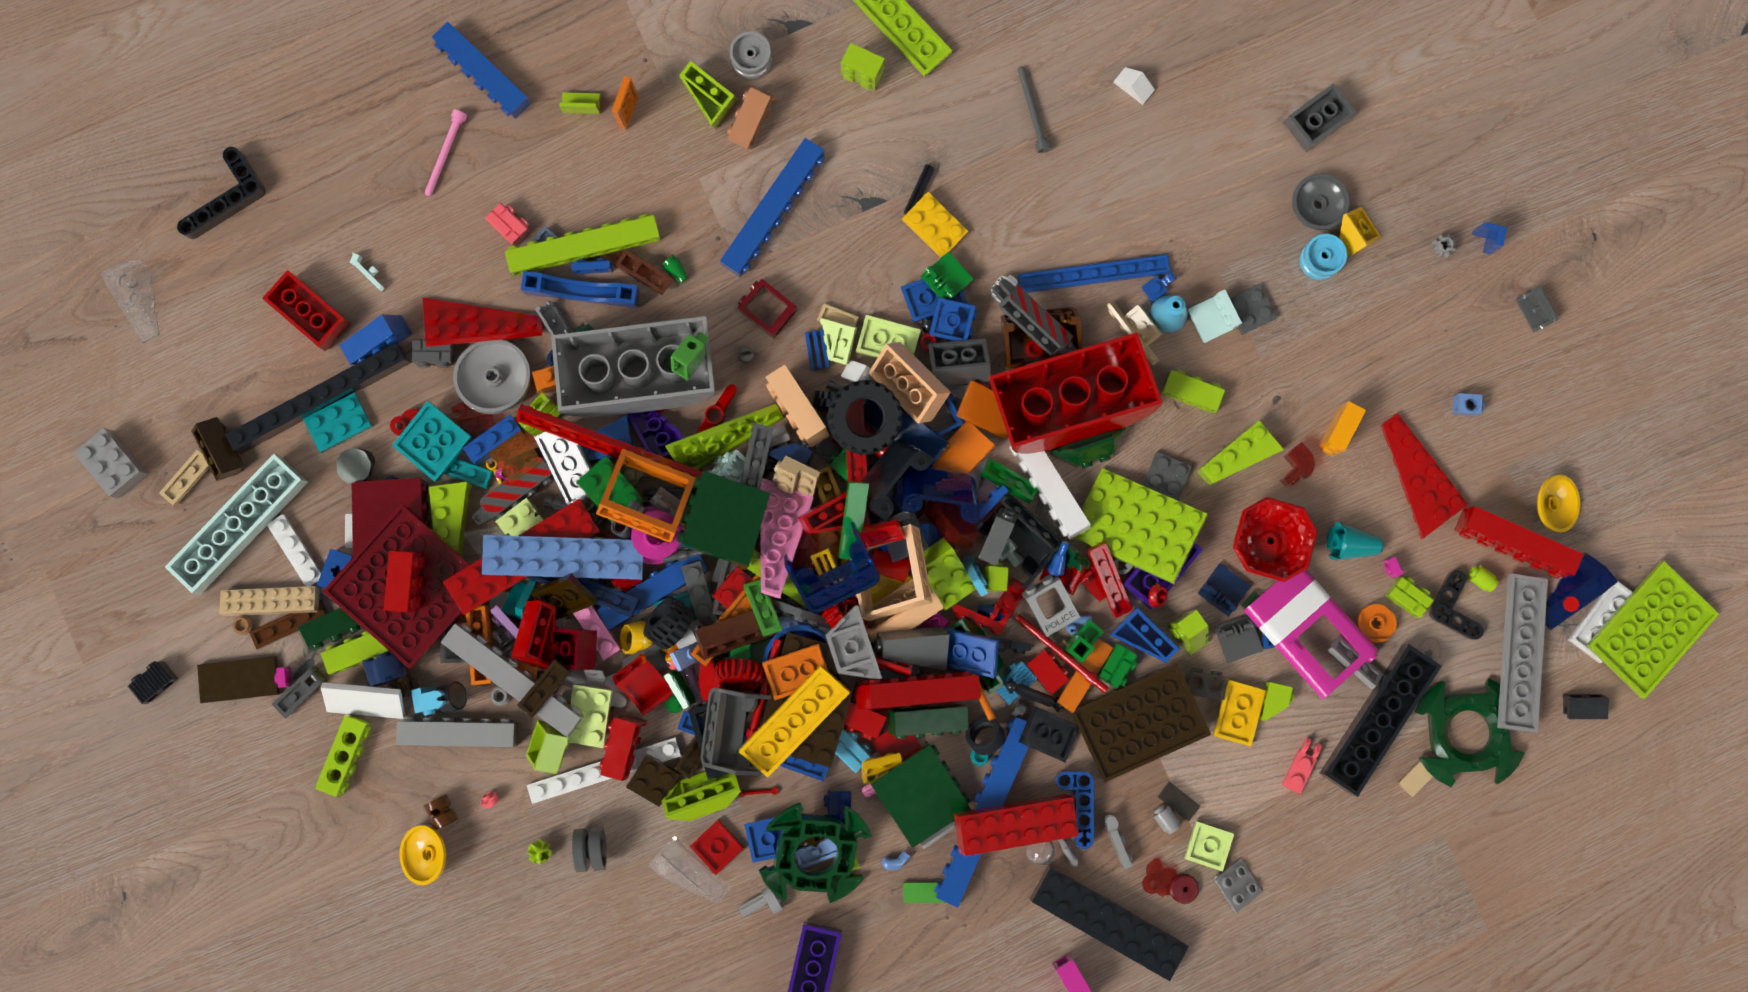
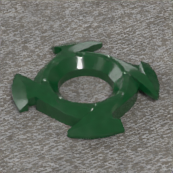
(1449, 761)
(798, 828)

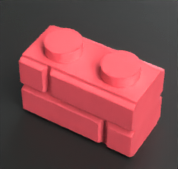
(507, 224)

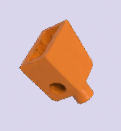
(544, 380)

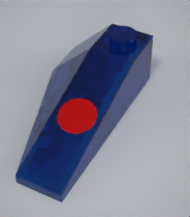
(1578, 590)

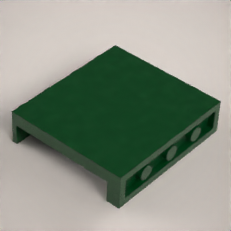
(723, 519)
(920, 794)

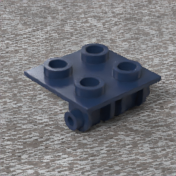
(1224, 589)

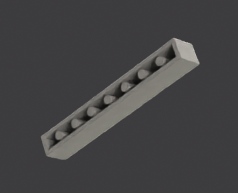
(509, 676)

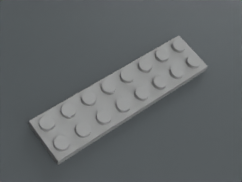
(1522, 653)

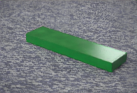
(854, 511)

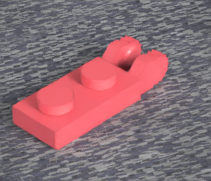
(1301, 767)

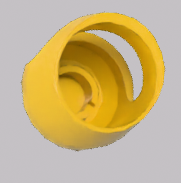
(639, 641)

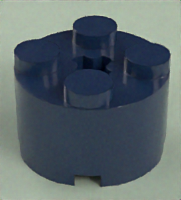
(383, 669)

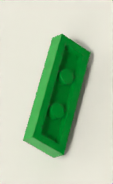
(1011, 480)

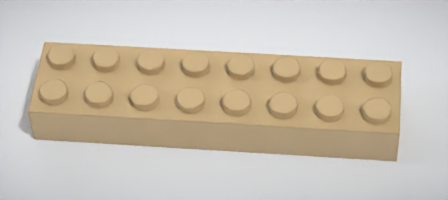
(269, 601)

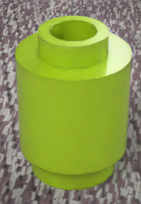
(1483, 578)

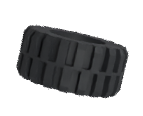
(838, 417)

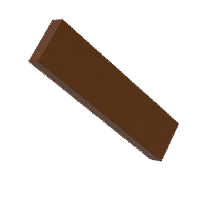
(283, 627)

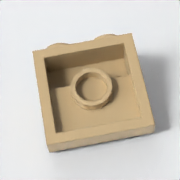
(795, 475)

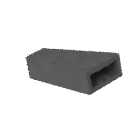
(915, 646)

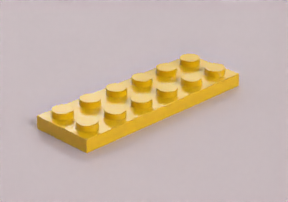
(794, 721)

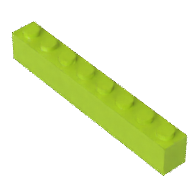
(582, 245)

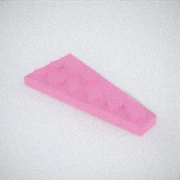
(780, 534)

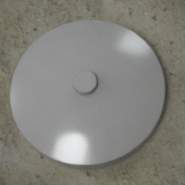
(492, 376)

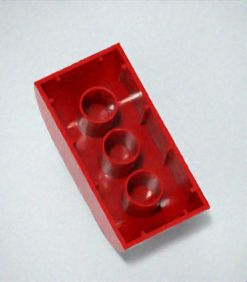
(1076, 395)

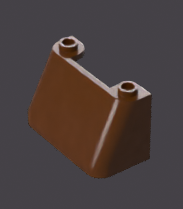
(1016, 339)

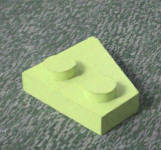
(839, 340)

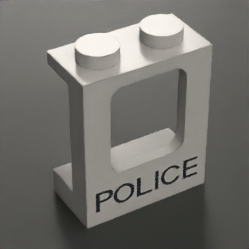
(1061, 618)

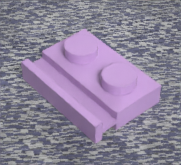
(502, 620)

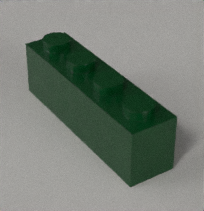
(928, 720)

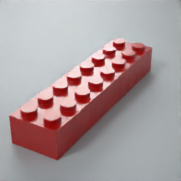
(473, 589)

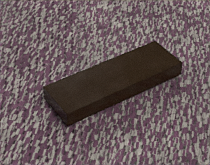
(543, 688)

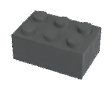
(1320, 117)
(960, 361)

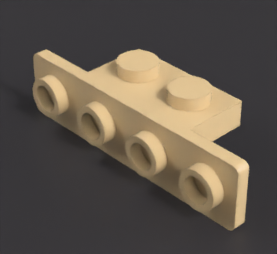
(1138, 321)

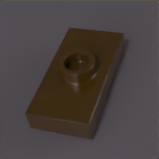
(689, 759)

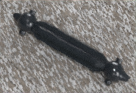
(1032, 694)

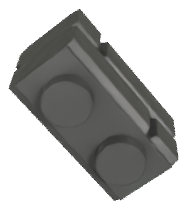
(433, 355)

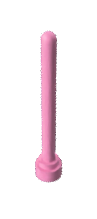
(457, 119)

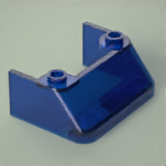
(839, 583)

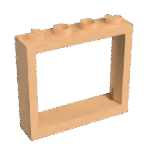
(920, 579)

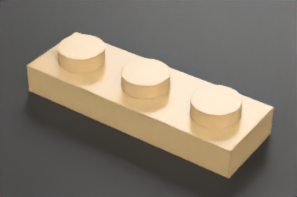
(185, 478)

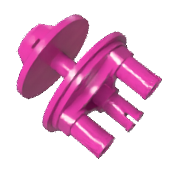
(653, 548)

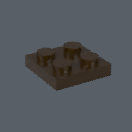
(653, 780)

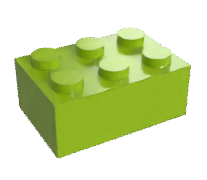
(947, 574)

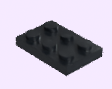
(1049, 734)

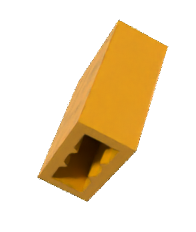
(1341, 428)

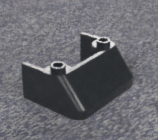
(1029, 534)

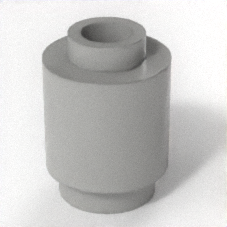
(1166, 819)

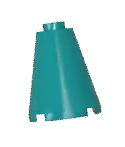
(1350, 542)

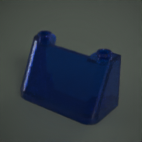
(938, 486)

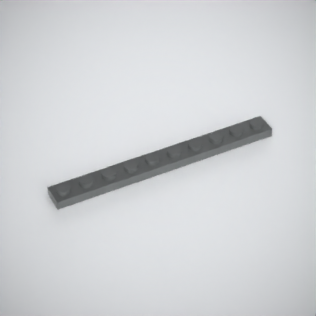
(751, 476)

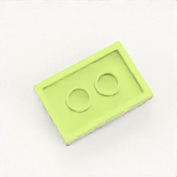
(879, 332)
(595, 708)

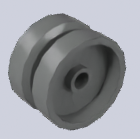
(589, 849)

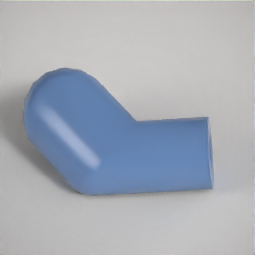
(1072, 627)
(895, 864)

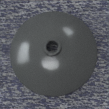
(1328, 193)

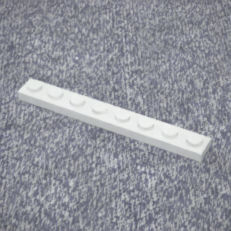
(591, 774)

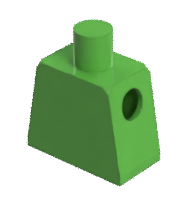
(688, 355)

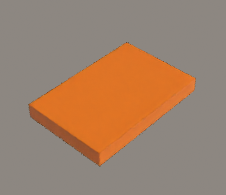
(625, 103)
(981, 410)
(965, 451)
(792, 669)

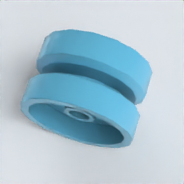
(1323, 257)

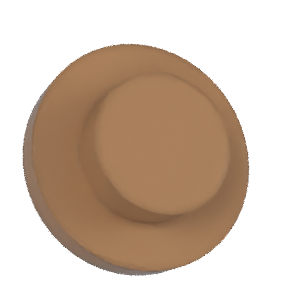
(242, 625)

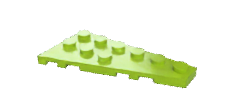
(707, 445)

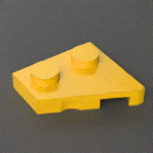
(879, 766)

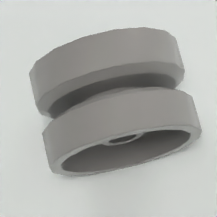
(741, 56)

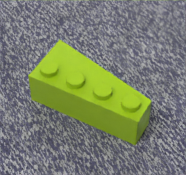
(1244, 451)
(449, 512)

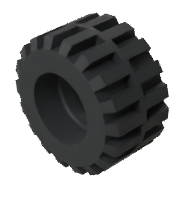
(668, 623)

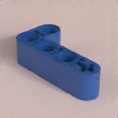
(1087, 809)

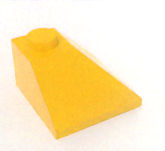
(1357, 231)

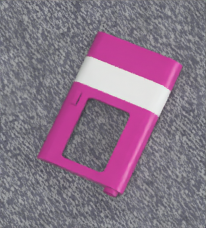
(1289, 610)

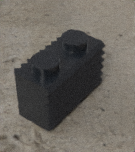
(152, 682)

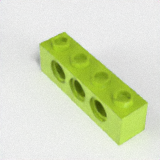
(327, 782)

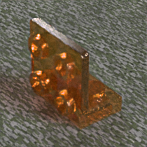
(515, 457)

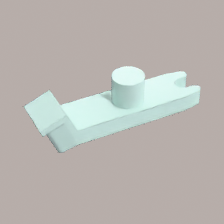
(370, 273)

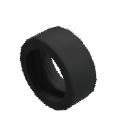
(990, 746)

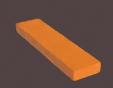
(1077, 685)

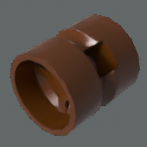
(440, 805)

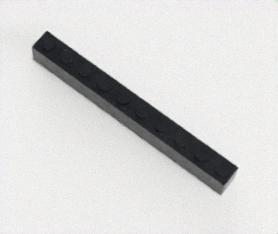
(317, 398)

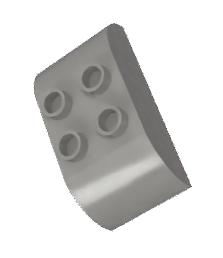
(628, 369)

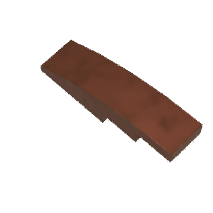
(639, 270)

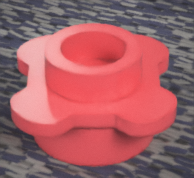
(489, 799)

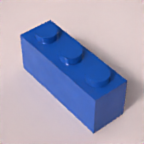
(479, 448)

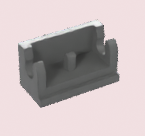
(1536, 309)

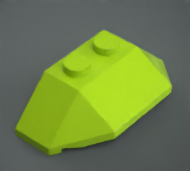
(700, 796)

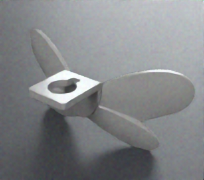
(593, 678)

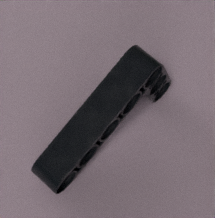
(227, 198)

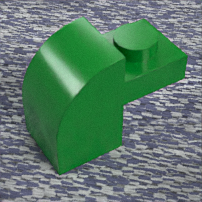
(1082, 642)

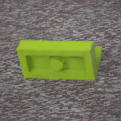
(580, 103)

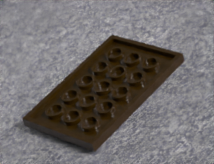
(1141, 722)
(823, 741)

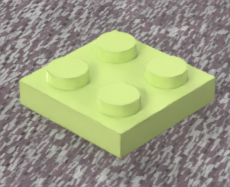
(1209, 846)

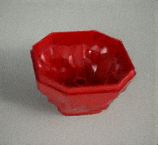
(1291, 536)

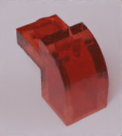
(1302, 462)

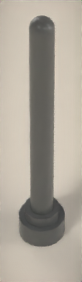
(1043, 145)

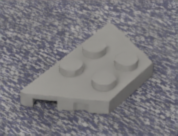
(852, 647)

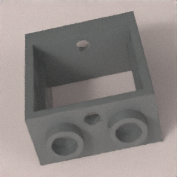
(998, 535)

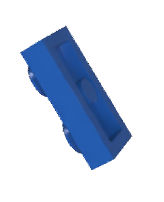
(600, 265)

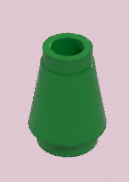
(675, 269)

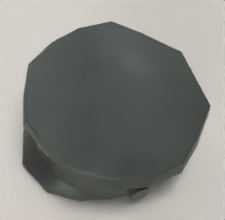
(355, 465)

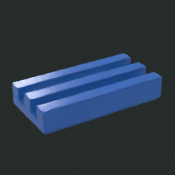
(815, 334)

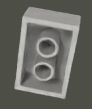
(110, 463)

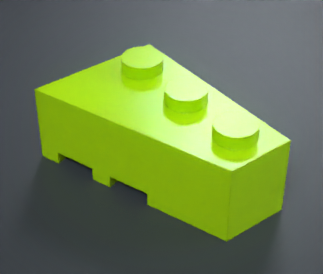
(710, 95)
(1190, 631)

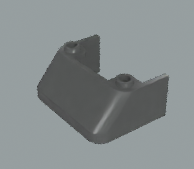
(726, 728)

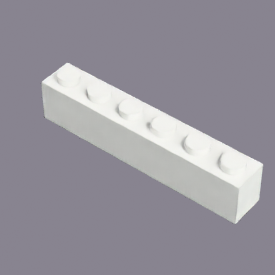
(1054, 493)

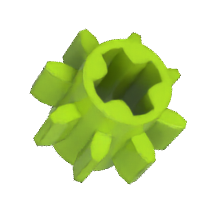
(539, 851)

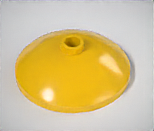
(1558, 503)
(422, 855)

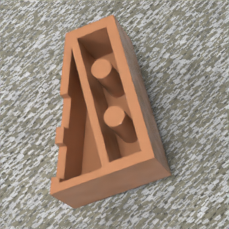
(750, 117)

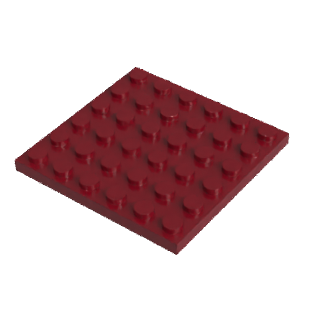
(362, 584)

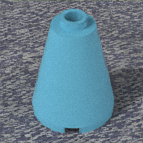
(1169, 313)

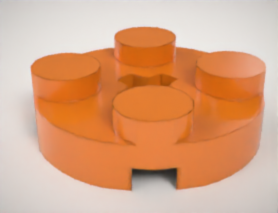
(1384, 615)

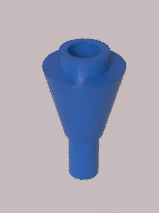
(1057, 565)

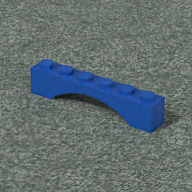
(561, 288)

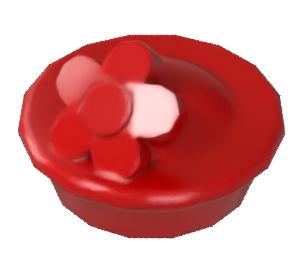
(1157, 595)

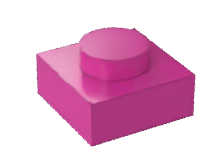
(1392, 567)
(283, 677)

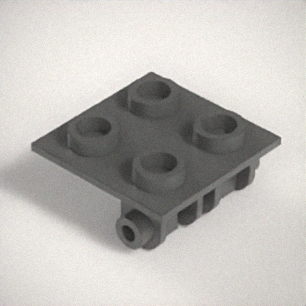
(1238, 638)

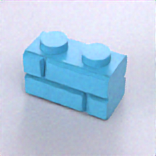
(852, 751)

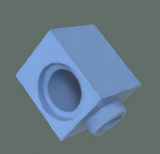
(1460, 407)

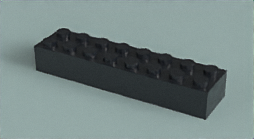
(1380, 719)
(1109, 923)

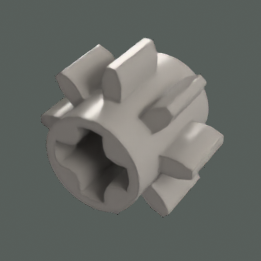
(1438, 247)

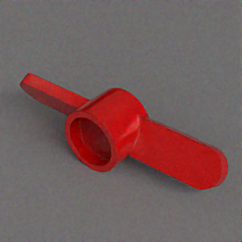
(720, 405)

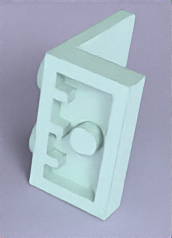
(1214, 316)
(729, 465)

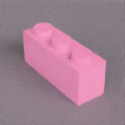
(606, 642)

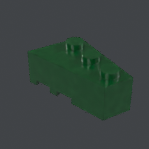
(327, 629)

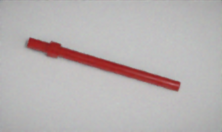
(1090, 677)
(764, 690)

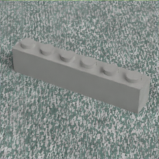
(456, 733)

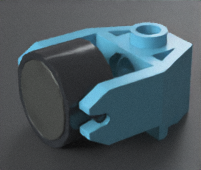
(446, 697)

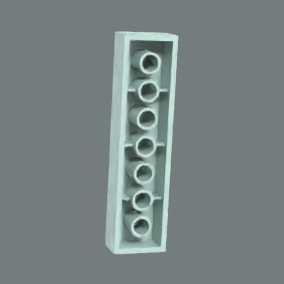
(236, 524)

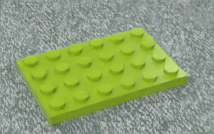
(1140, 525)
(1652, 629)

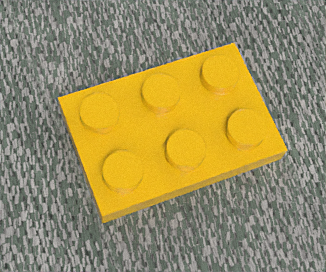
(934, 225)
(1239, 713)

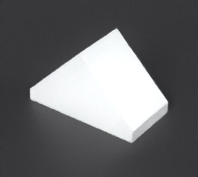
(1135, 84)
(856, 371)

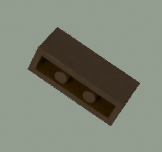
(216, 448)

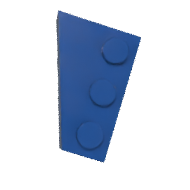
(617, 430)

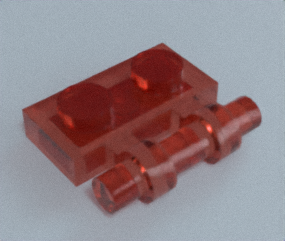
(472, 423)
(806, 547)

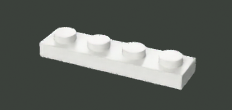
(295, 550)

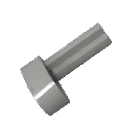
(761, 900)

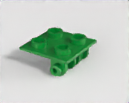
(946, 277)

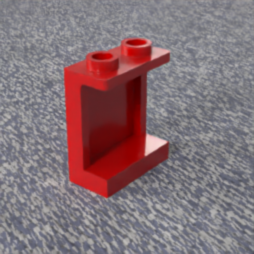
(643, 684)

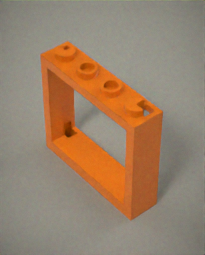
(637, 519)

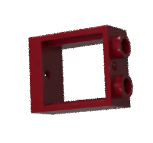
(781, 321)

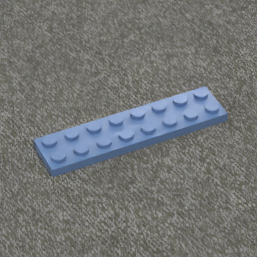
(560, 557)

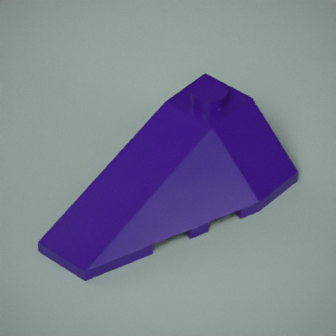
(655, 432)

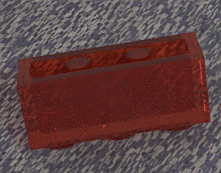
(950, 524)

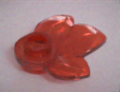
(1161, 876)

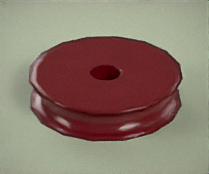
(1177, 885)

